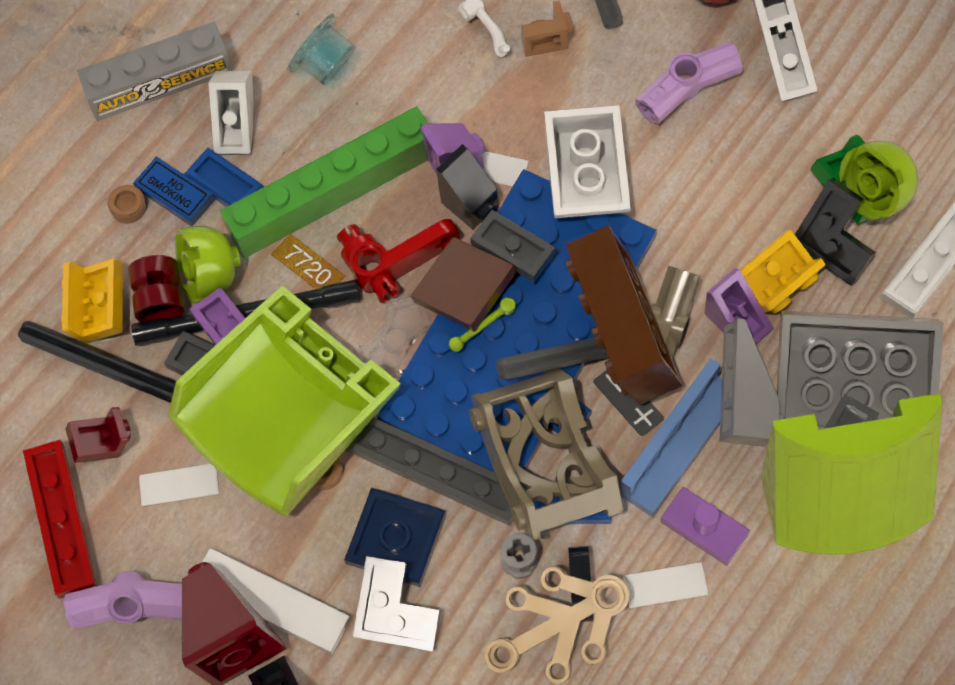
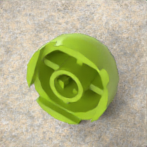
(880, 175)
(205, 260)

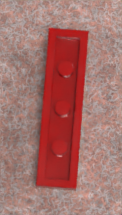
(59, 518)

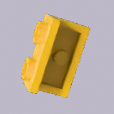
(780, 271)
(92, 300)

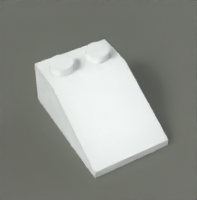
(586, 161)

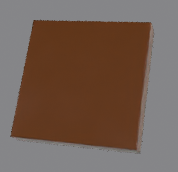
(463, 284)

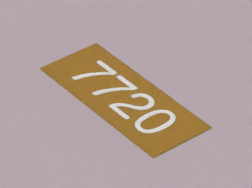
(306, 263)

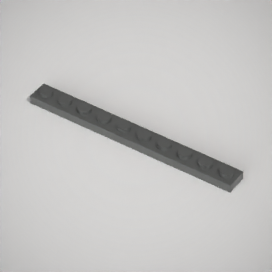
(396, 451)

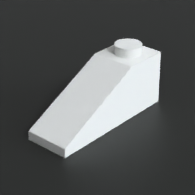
(785, 47)

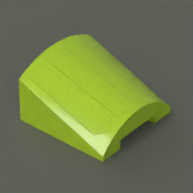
(277, 402)
(853, 482)

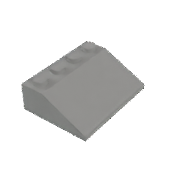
(856, 356)

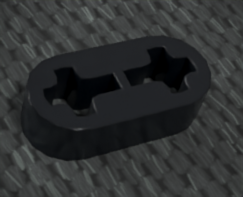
(579, 567)

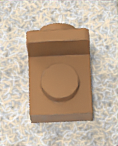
(548, 35)

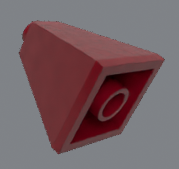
(221, 628)

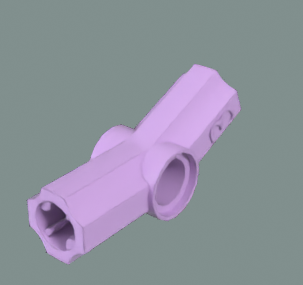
(672, 90)
(111, 601)

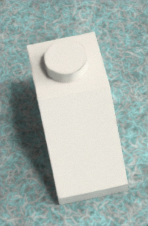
(232, 111)

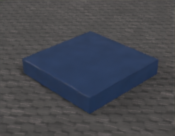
(396, 531)

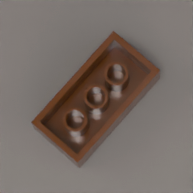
(622, 316)

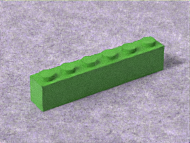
(326, 183)

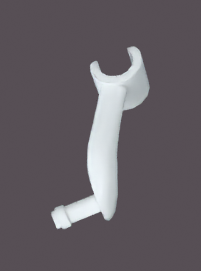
(470, 9)

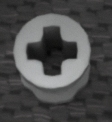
(528, 550)

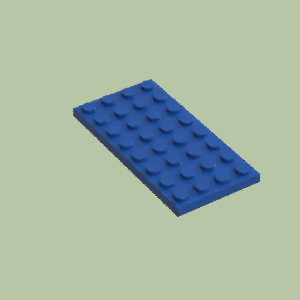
(547, 313)

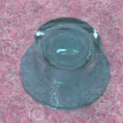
(323, 52)

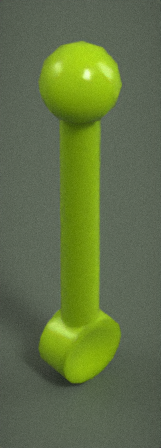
(507, 307)

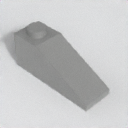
(747, 391)

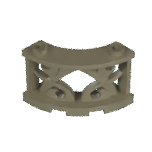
(584, 495)

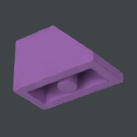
(445, 138)

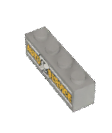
(154, 71)

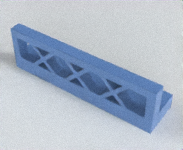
(675, 443)

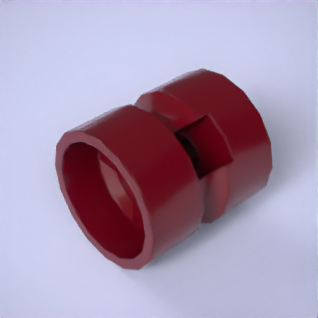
(155, 287)

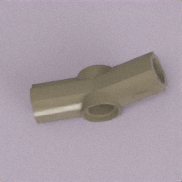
(674, 305)

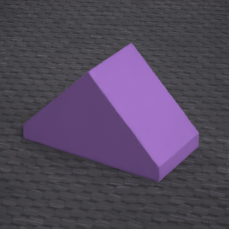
(734, 299)

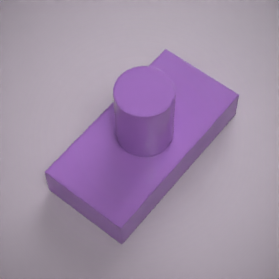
(217, 315)
(704, 526)

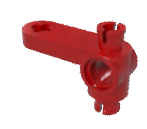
(396, 262)

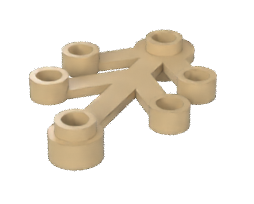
(563, 620)

